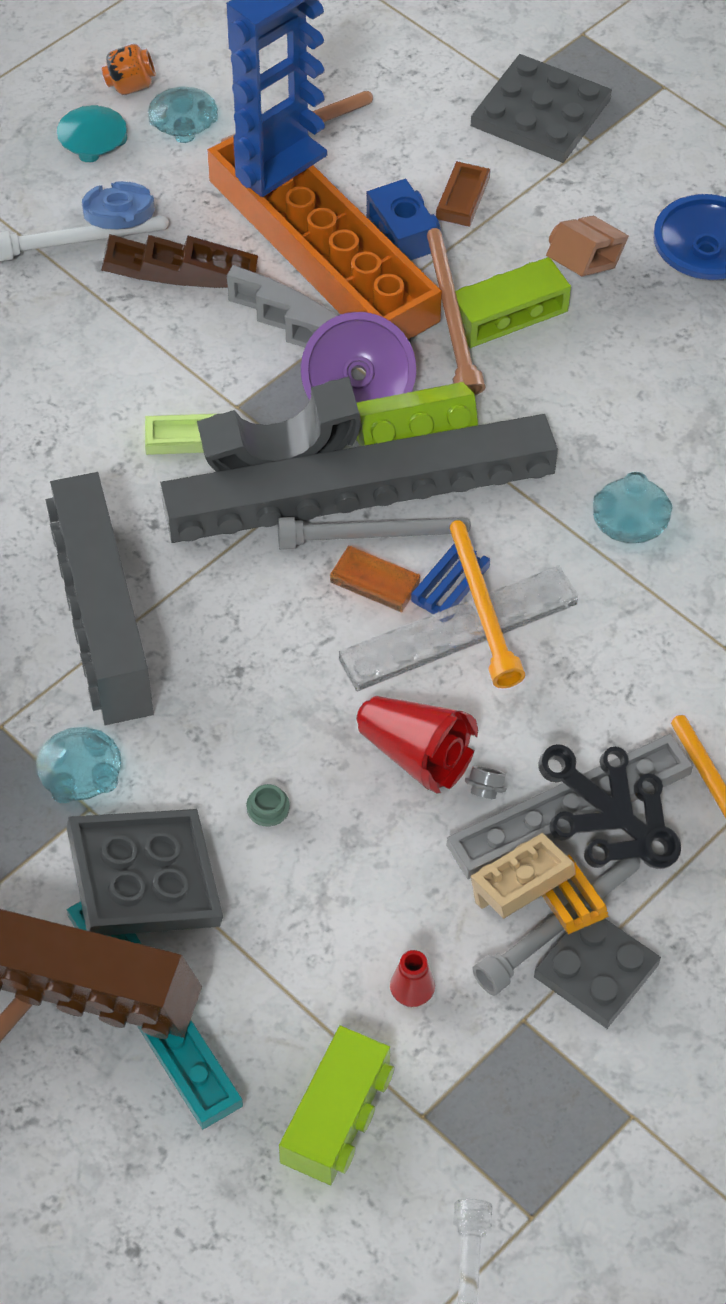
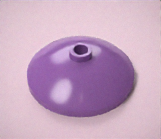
(364, 343)

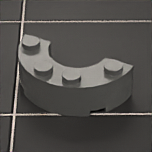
(322, 427)

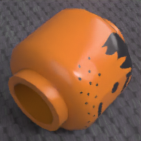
(128, 69)

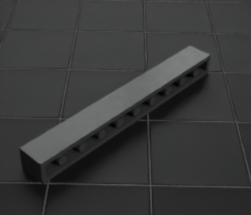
(358, 478)

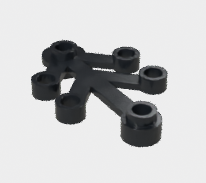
(614, 811)

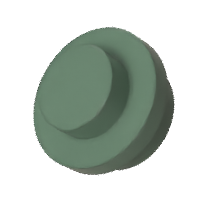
(268, 805)

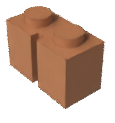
(586, 245)

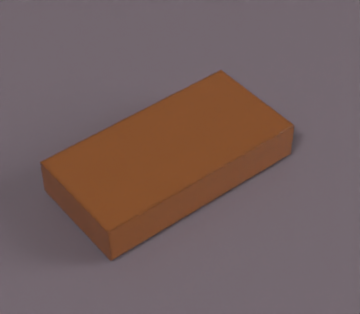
(463, 194)

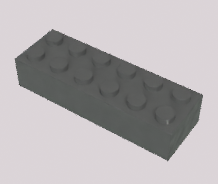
(99, 599)

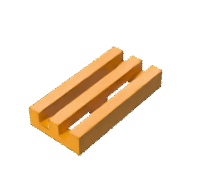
(589, 894)

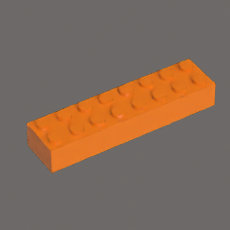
(333, 245)

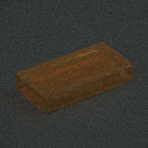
(374, 578)

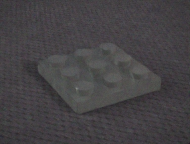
(541, 108)
(143, 872)

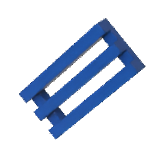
(436, 574)

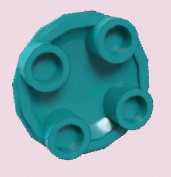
(91, 131)

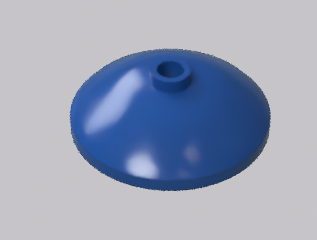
(693, 236)

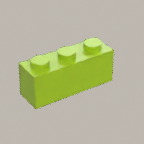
(512, 301)
(416, 413)
(336, 1106)

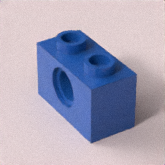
(401, 217)

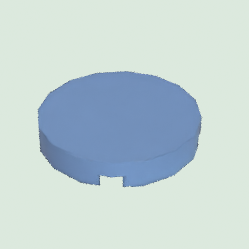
(118, 207)

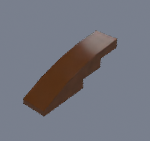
(167, 262)

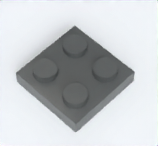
(597, 969)

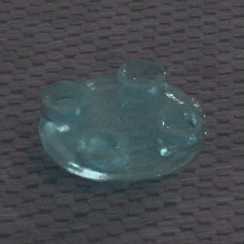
(182, 112)
(632, 509)
(79, 764)

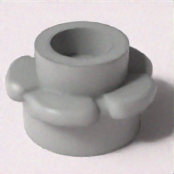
(486, 782)

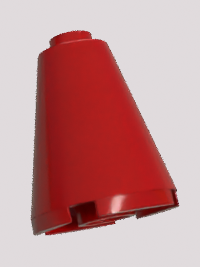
(420, 738)

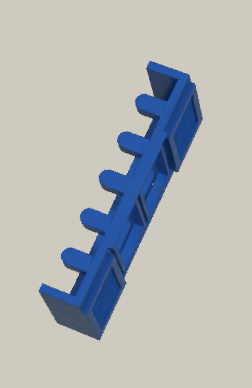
(274, 144)

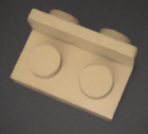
(521, 876)

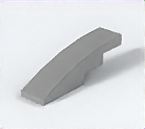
(277, 304)

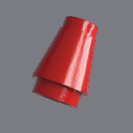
(412, 980)

